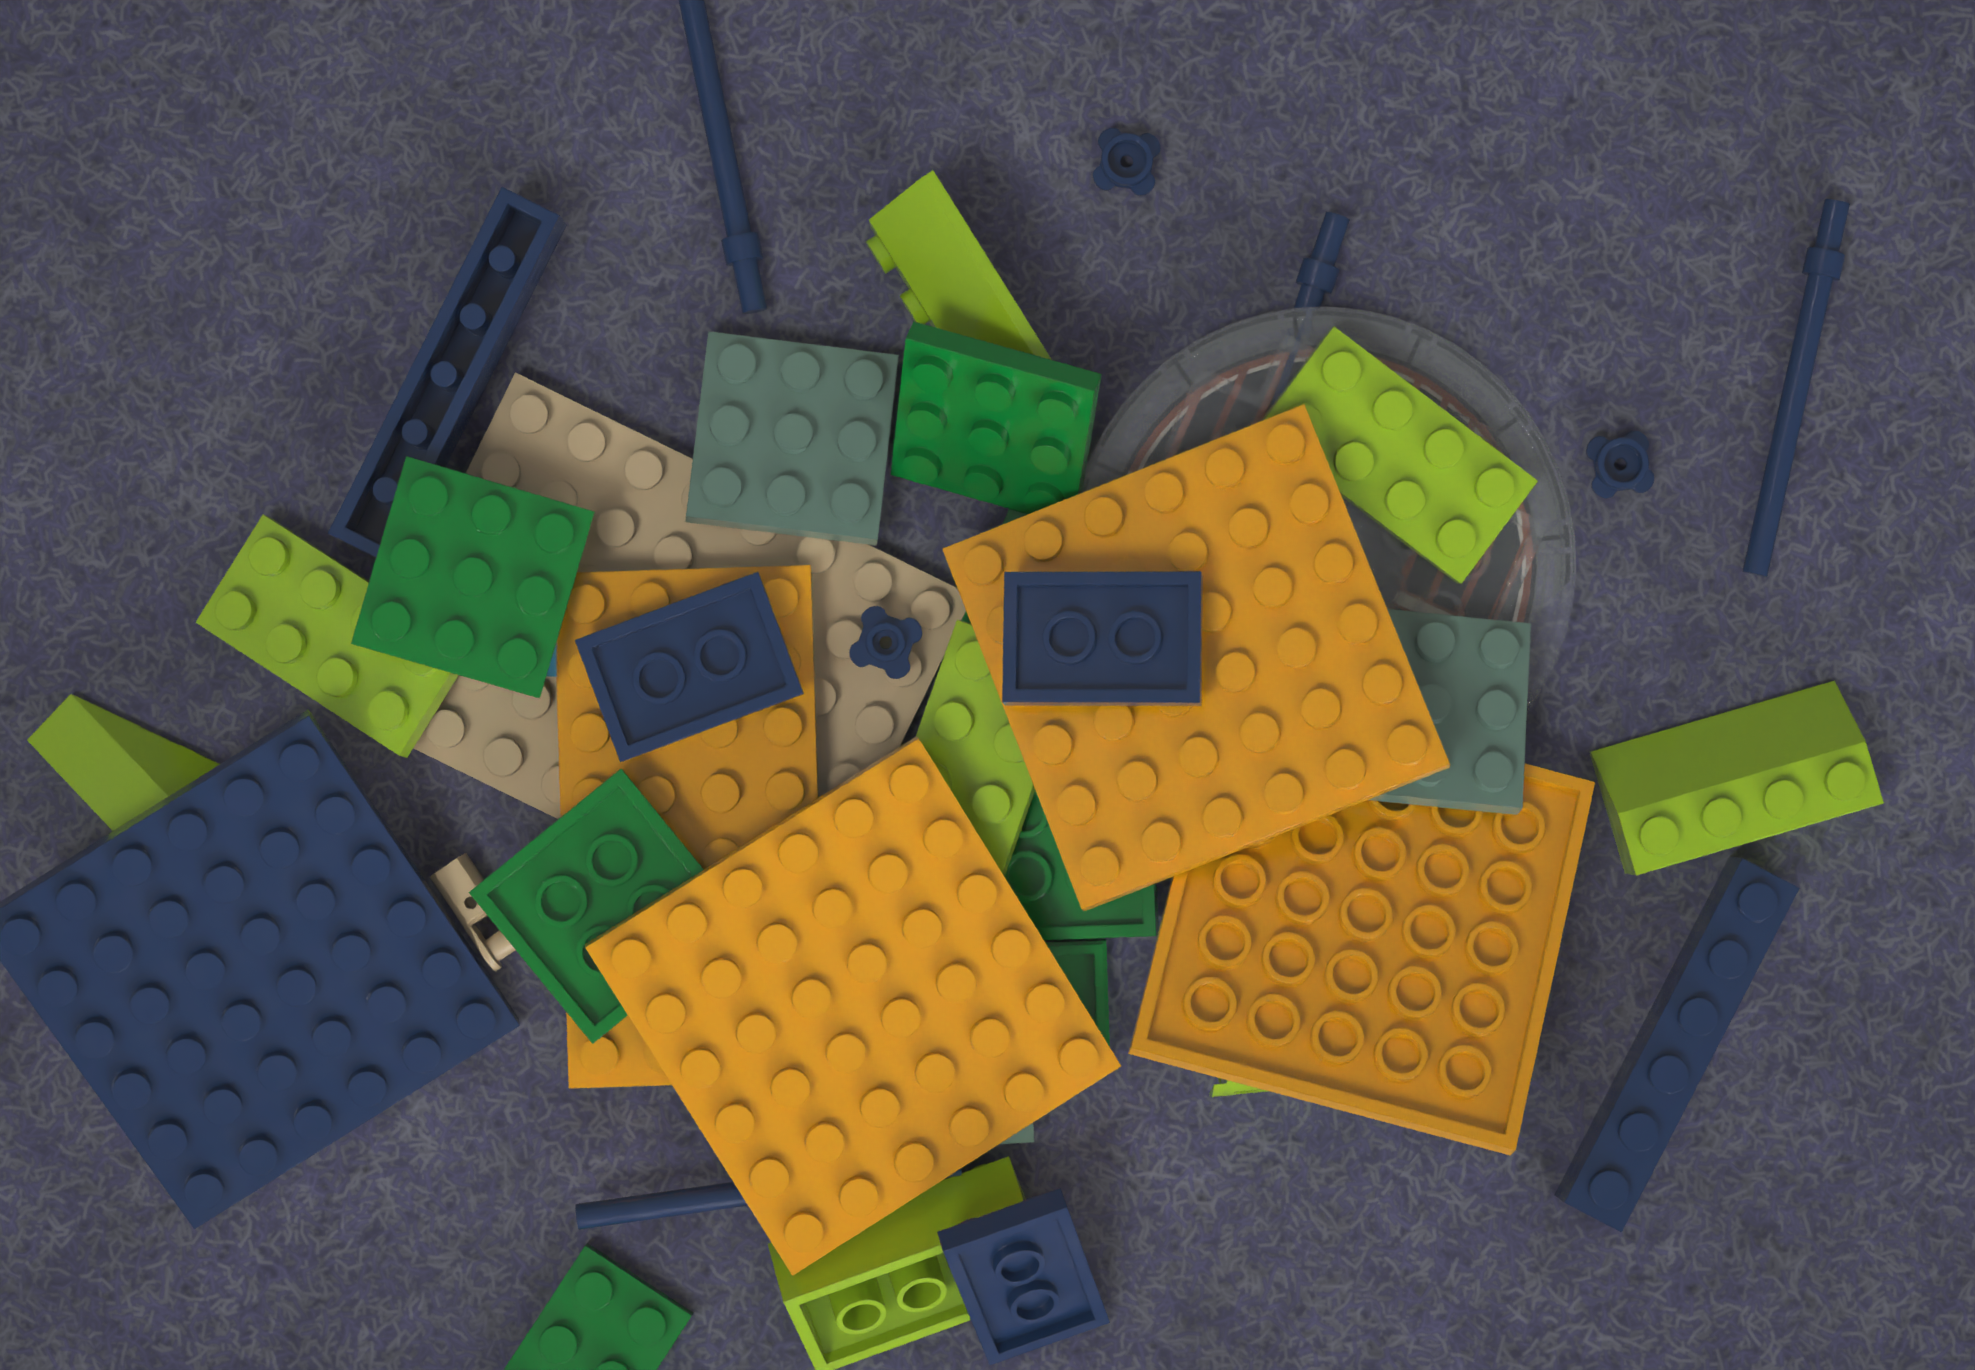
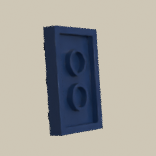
(1102, 638)
(689, 667)
(1023, 1276)

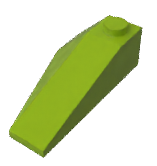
(113, 760)

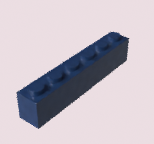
(453, 360)
(1676, 1042)

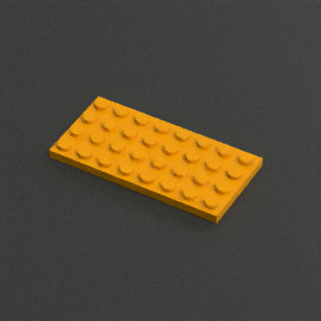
(708, 787)

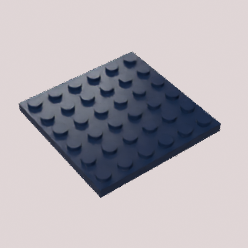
(250, 970)

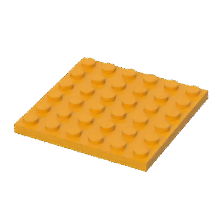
(1298, 662)
(1376, 960)
(853, 1005)

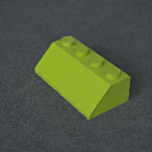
(947, 269)
(1735, 778)
(892, 1276)

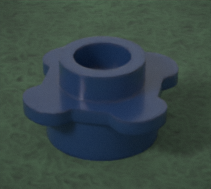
(1117, 145)
(1630, 449)
(868, 649)

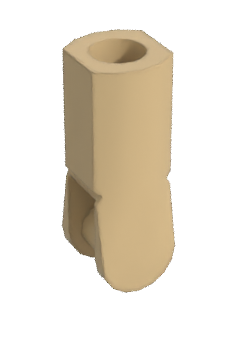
(454, 884)

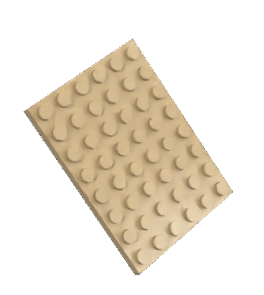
(639, 523)

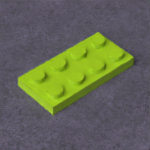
(1405, 456)
(297, 619)
(976, 747)

